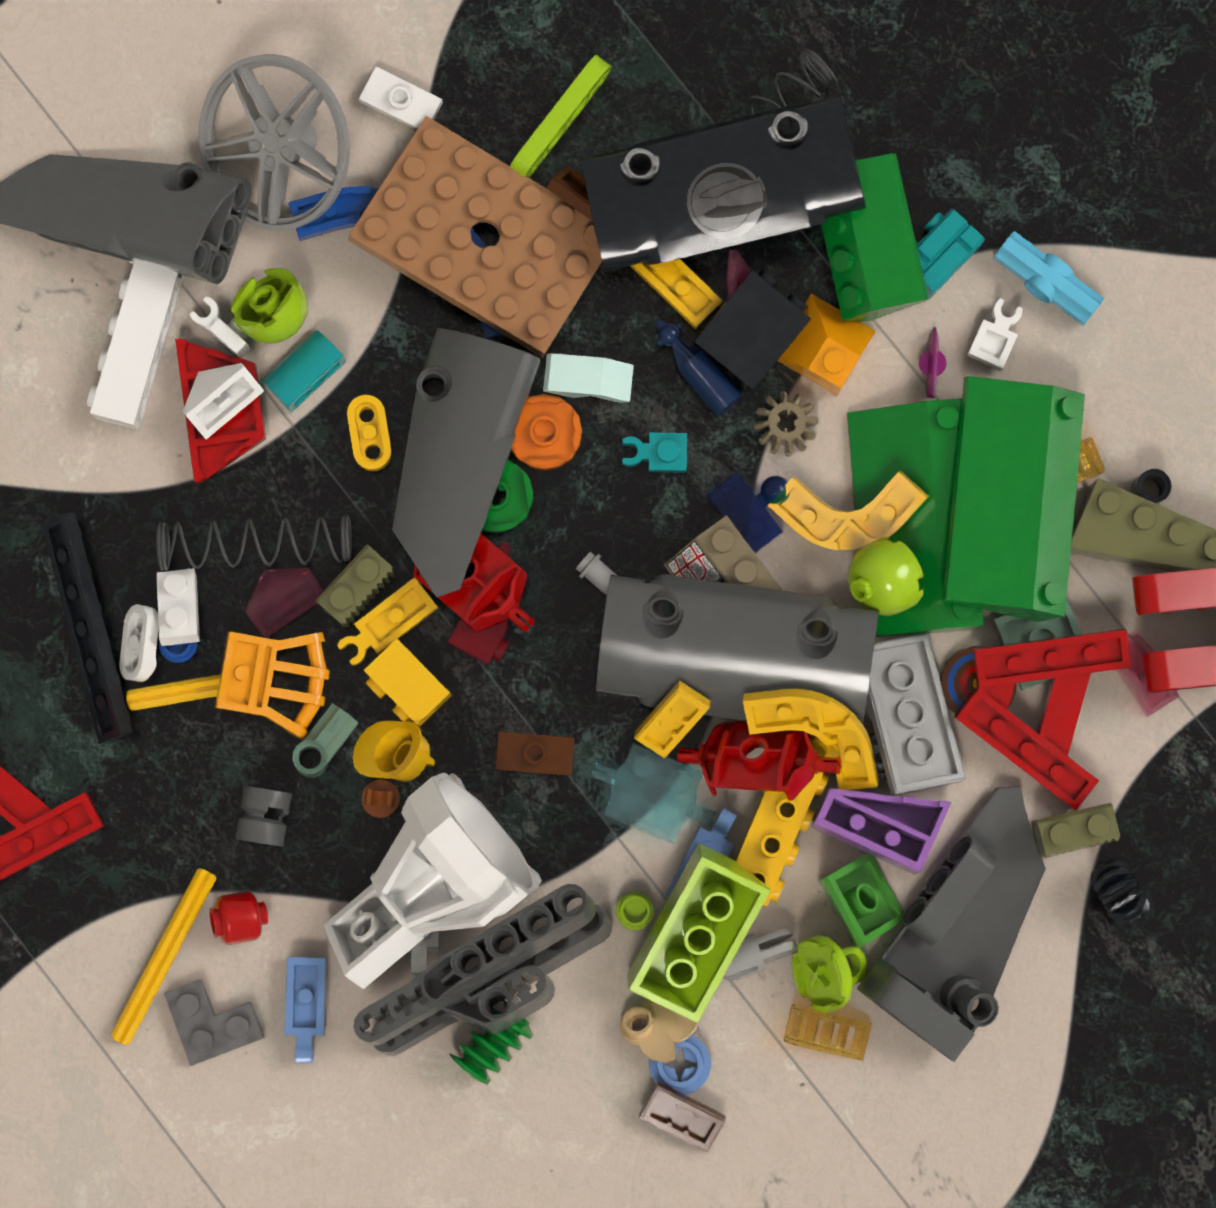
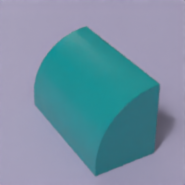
(304, 370)

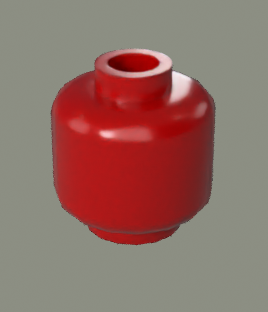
(238, 918)

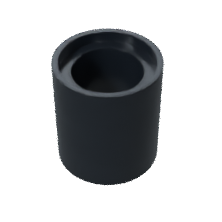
(1160, 478)

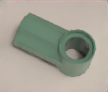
(325, 738)

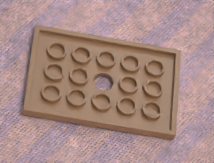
(424, 226)

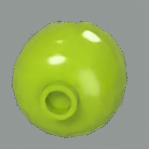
(270, 307)
(885, 577)

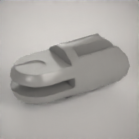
(750, 959)

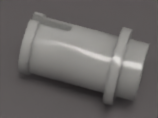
(595, 571)

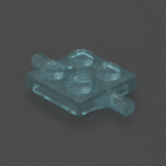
(653, 794)

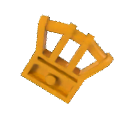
(249, 674)

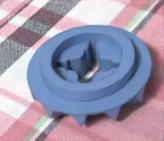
(692, 1077)

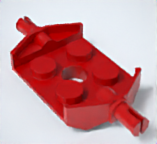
(491, 591)
(783, 766)

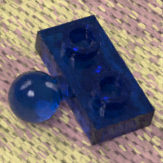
(748, 510)

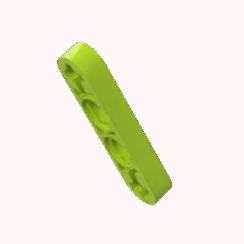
(561, 116)

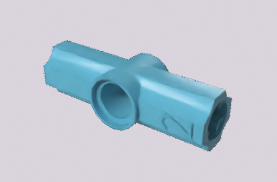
(1048, 278)

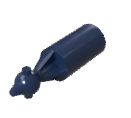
(699, 370)

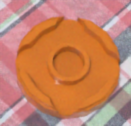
(547, 433)

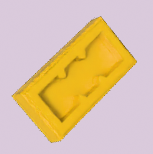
(672, 719)

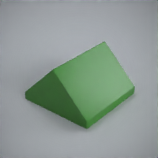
(862, 900)

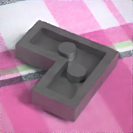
(209, 1034)

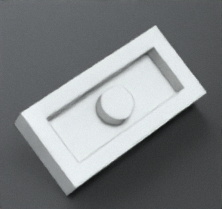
(178, 607)

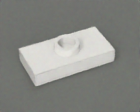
(399, 99)

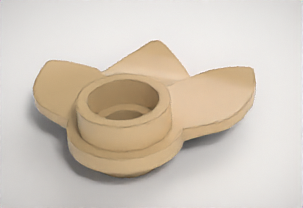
(662, 1030)

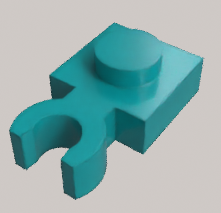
(664, 452)

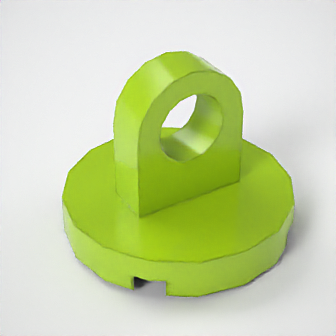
(824, 972)

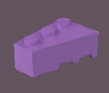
(883, 825)

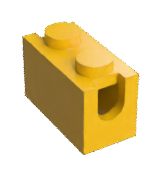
(406, 683)

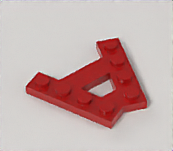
(1069, 664)
(38, 827)

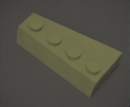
(1140, 532)

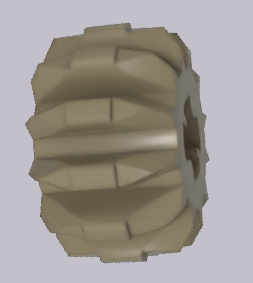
(799, 427)

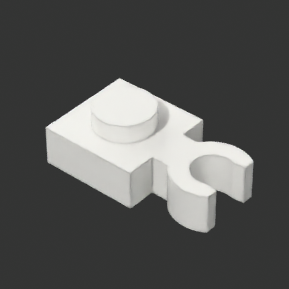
(994, 339)

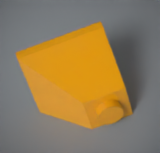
(827, 346)

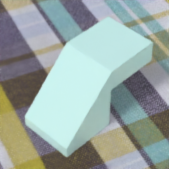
(588, 376)

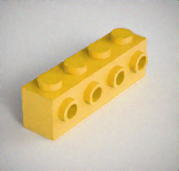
(773, 832)

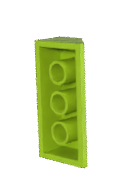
(697, 933)

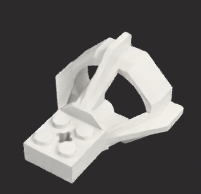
(441, 874)

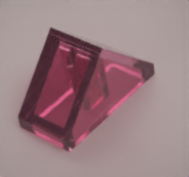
(1135, 679)

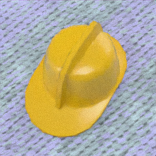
(392, 751)

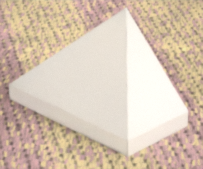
(219, 396)

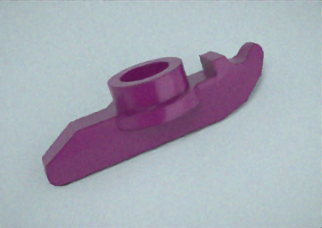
(932, 363)

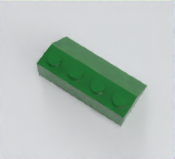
(875, 247)

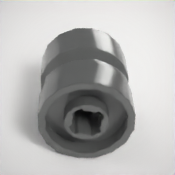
(263, 816)

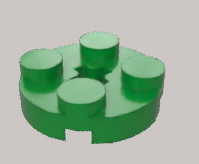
(517, 504)

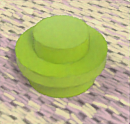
(634, 911)

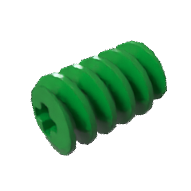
(489, 1047)

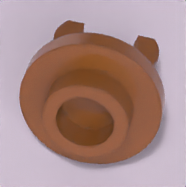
(380, 798)

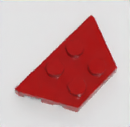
(234, 437)

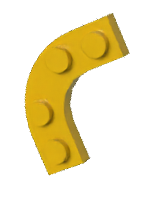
(855, 528)
(820, 717)

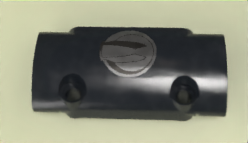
(723, 185)

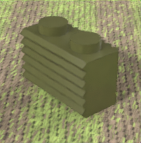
(356, 586)
(1075, 830)

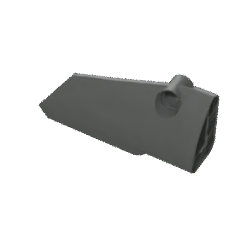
(132, 210)
(458, 451)

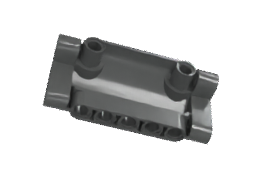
(731, 643)

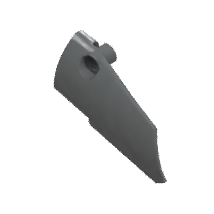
(961, 929)

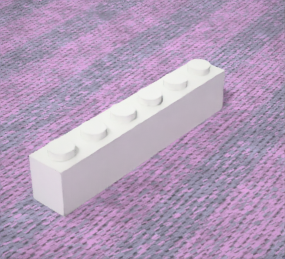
(135, 344)

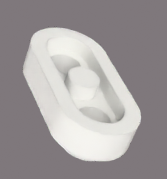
(139, 643)

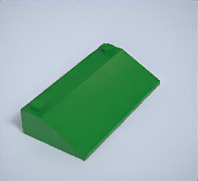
(922, 445)
(1014, 498)

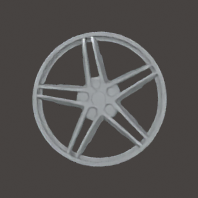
(277, 139)

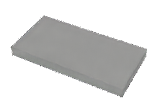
(912, 717)

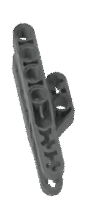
(463, 993)

